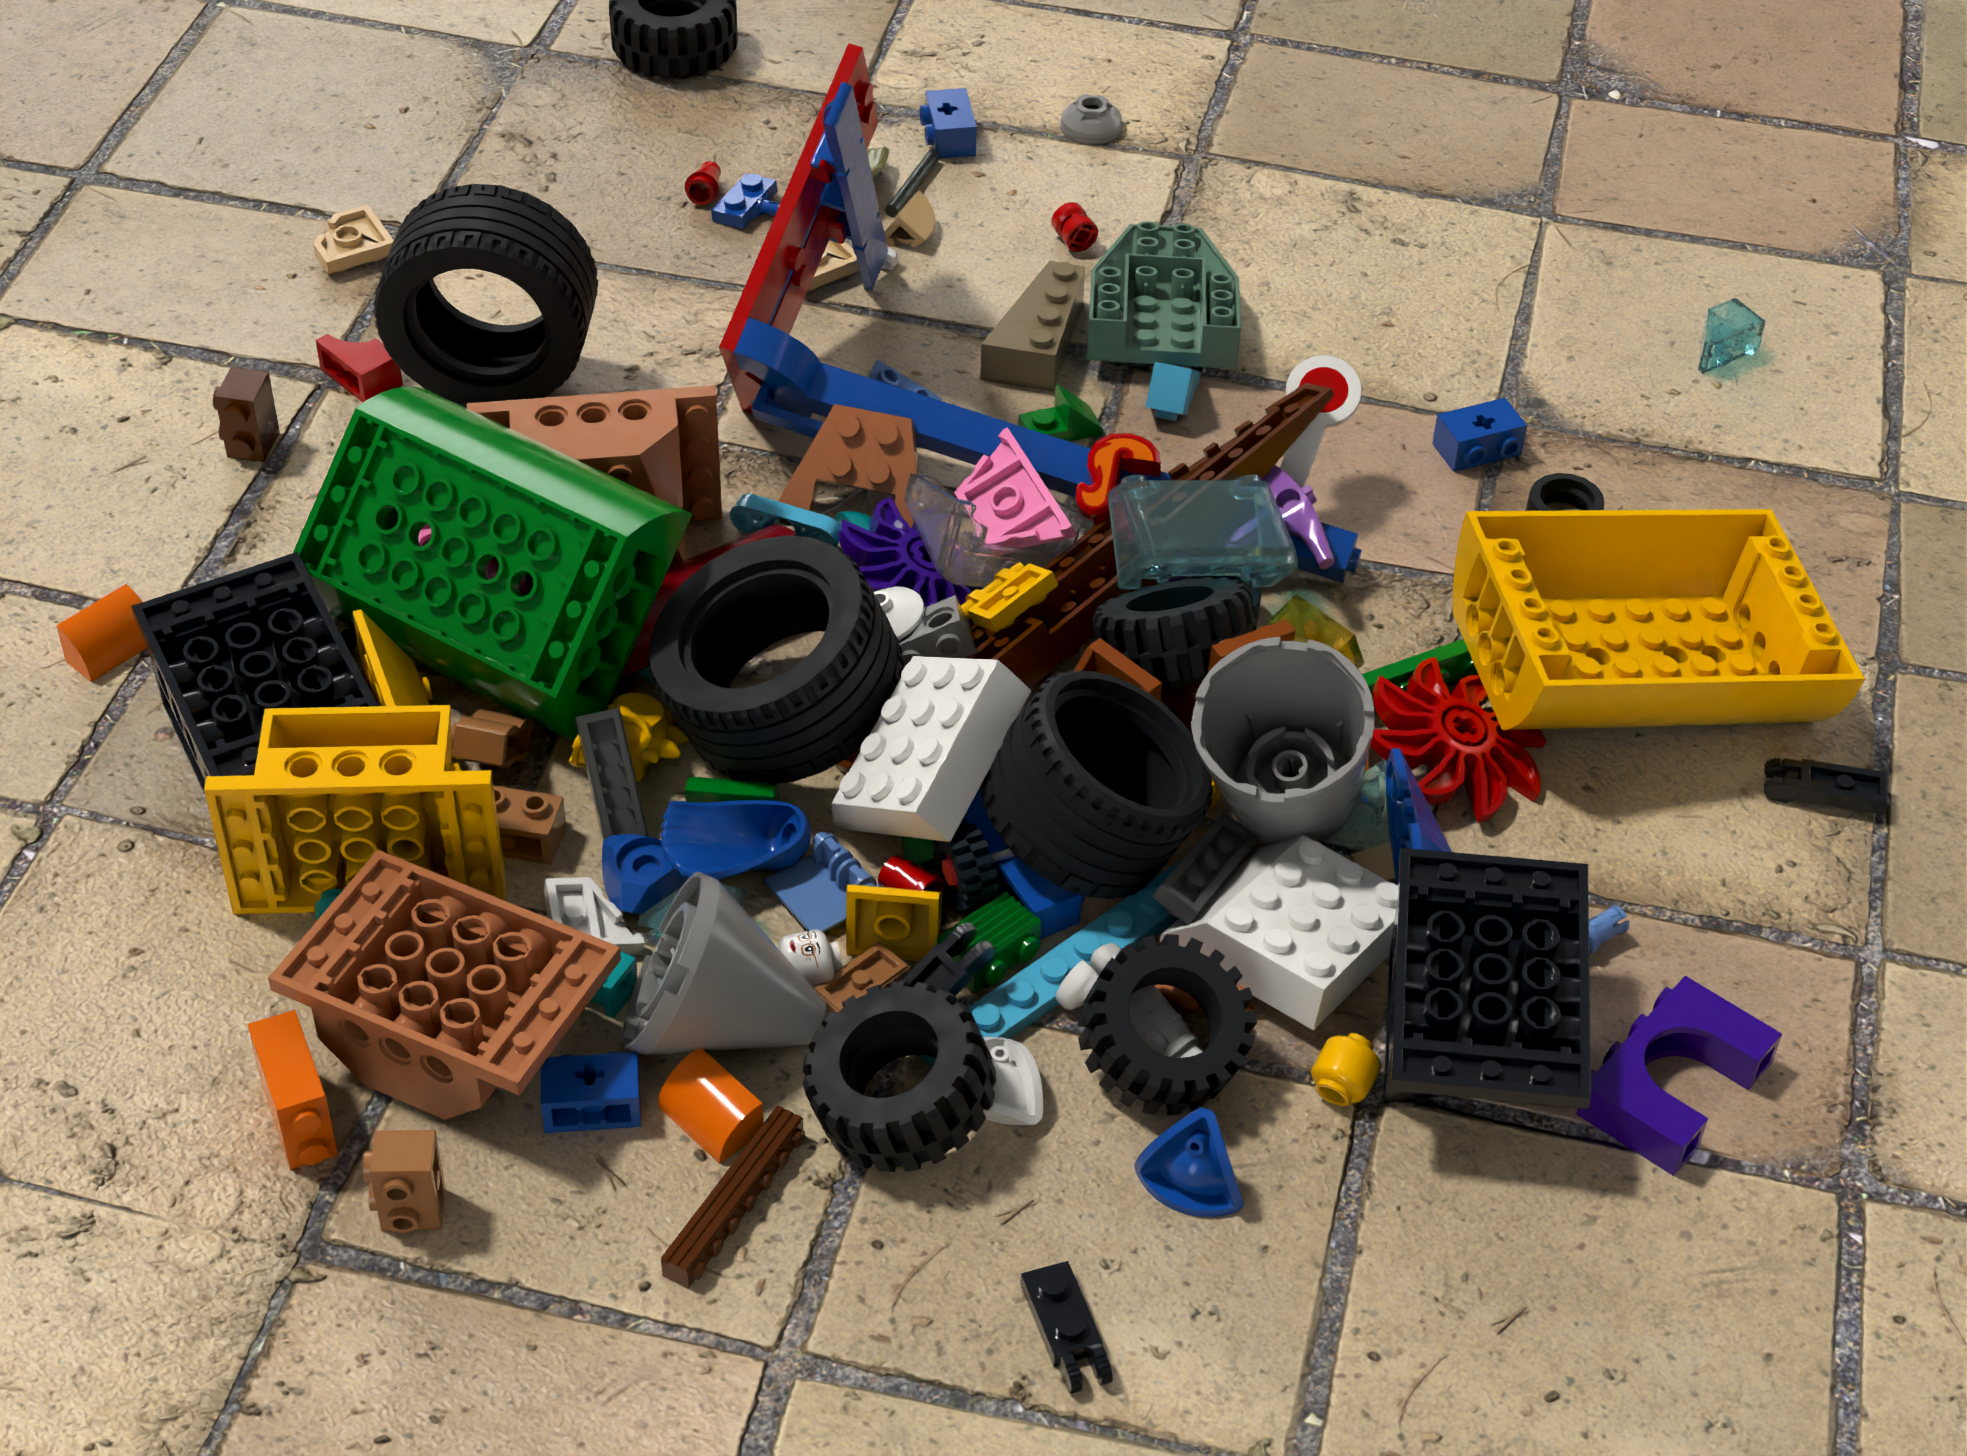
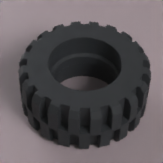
(673, 35)
(1175, 624)
(924, 1119)

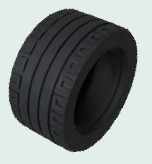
(500, 234)
(740, 608)

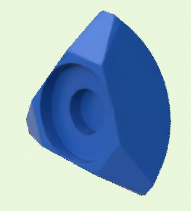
(637, 872)
(1191, 1168)

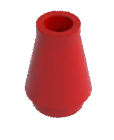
(703, 184)

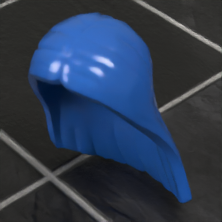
(733, 836)

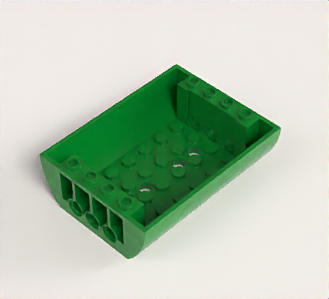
(488, 494)

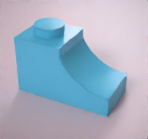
(1171, 390)

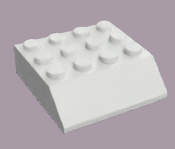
(930, 748)
(1297, 926)

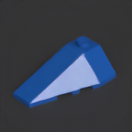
(1408, 812)

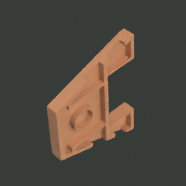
(857, 452)

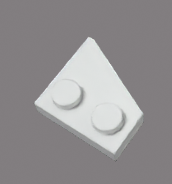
(584, 908)

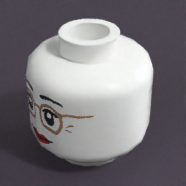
(812, 955)

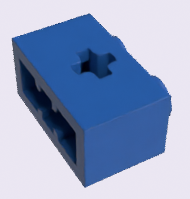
(949, 123)
(1479, 434)
(590, 1092)

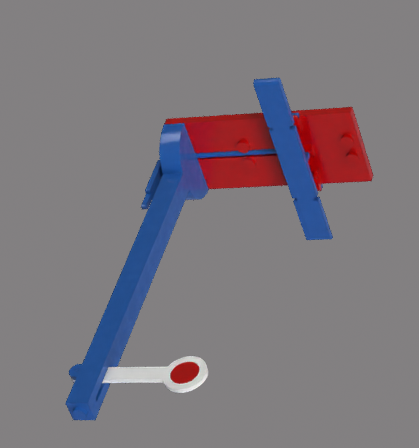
(786, 382)

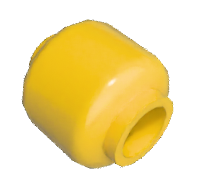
(1345, 1069)

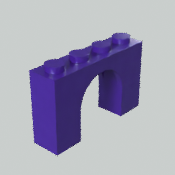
(1683, 1024)

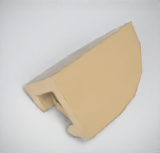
(912, 223)

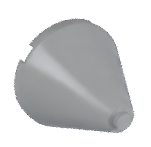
(717, 982)

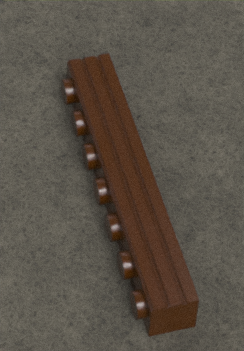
(732, 1197)

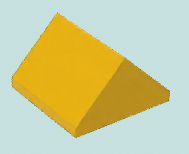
(897, 917)

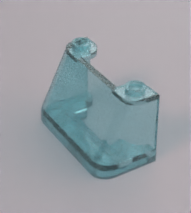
(1199, 530)

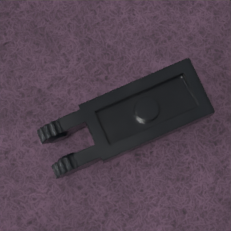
(1827, 784)
(943, 971)
(1065, 1323)

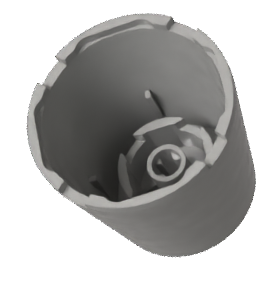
(1285, 736)

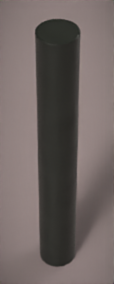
(912, 183)

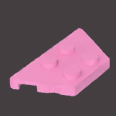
(1013, 499)

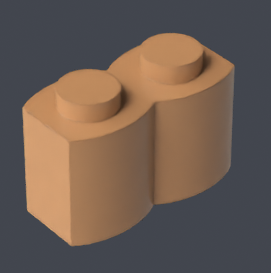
(491, 738)

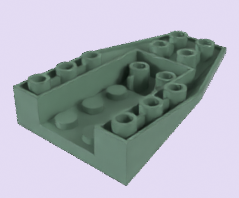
(1164, 300)

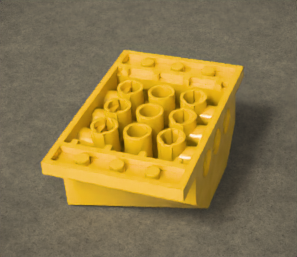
(337, 791)

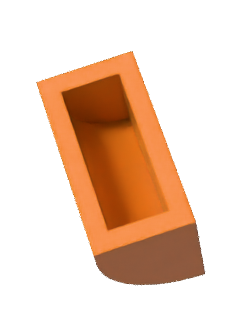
(102, 634)
(711, 1105)

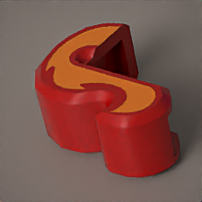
(1104, 468)

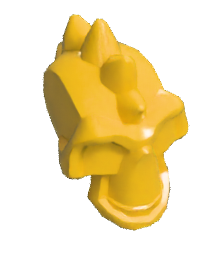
(647, 731)

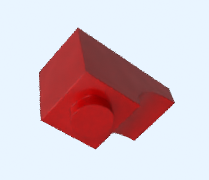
(358, 366)

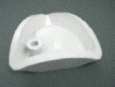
(1017, 1085)

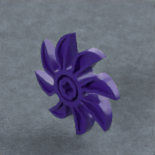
(896, 556)

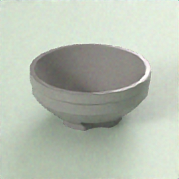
(1091, 120)

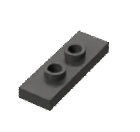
(611, 773)

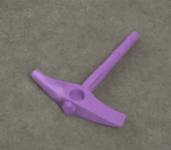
(1298, 515)

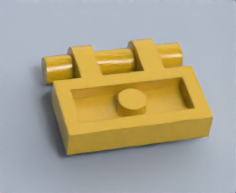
(1008, 596)

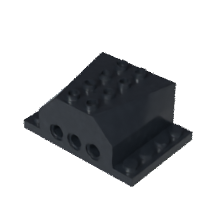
(242, 649)
(1489, 980)

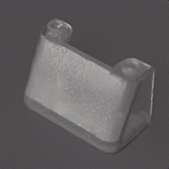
(958, 541)

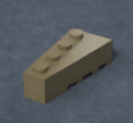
(1036, 331)

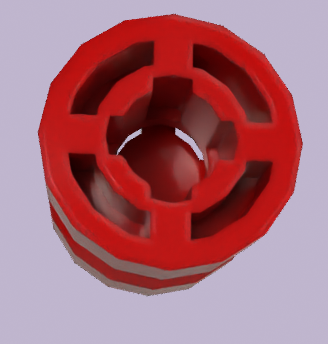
(1074, 227)

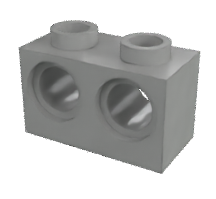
(941, 633)

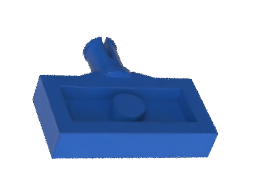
(746, 201)

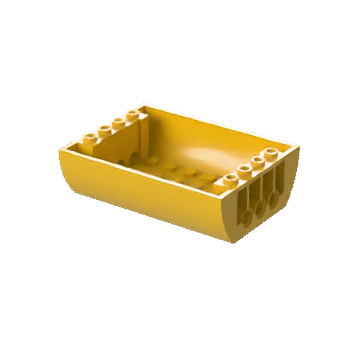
(1637, 593)

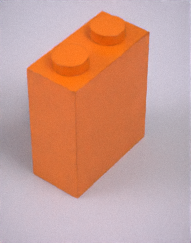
(293, 1089)

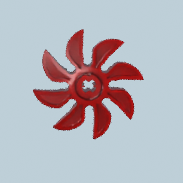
(1455, 740)

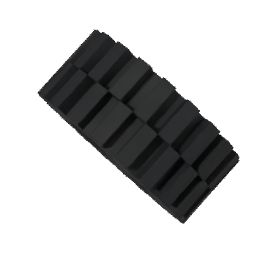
(1137, 1067)

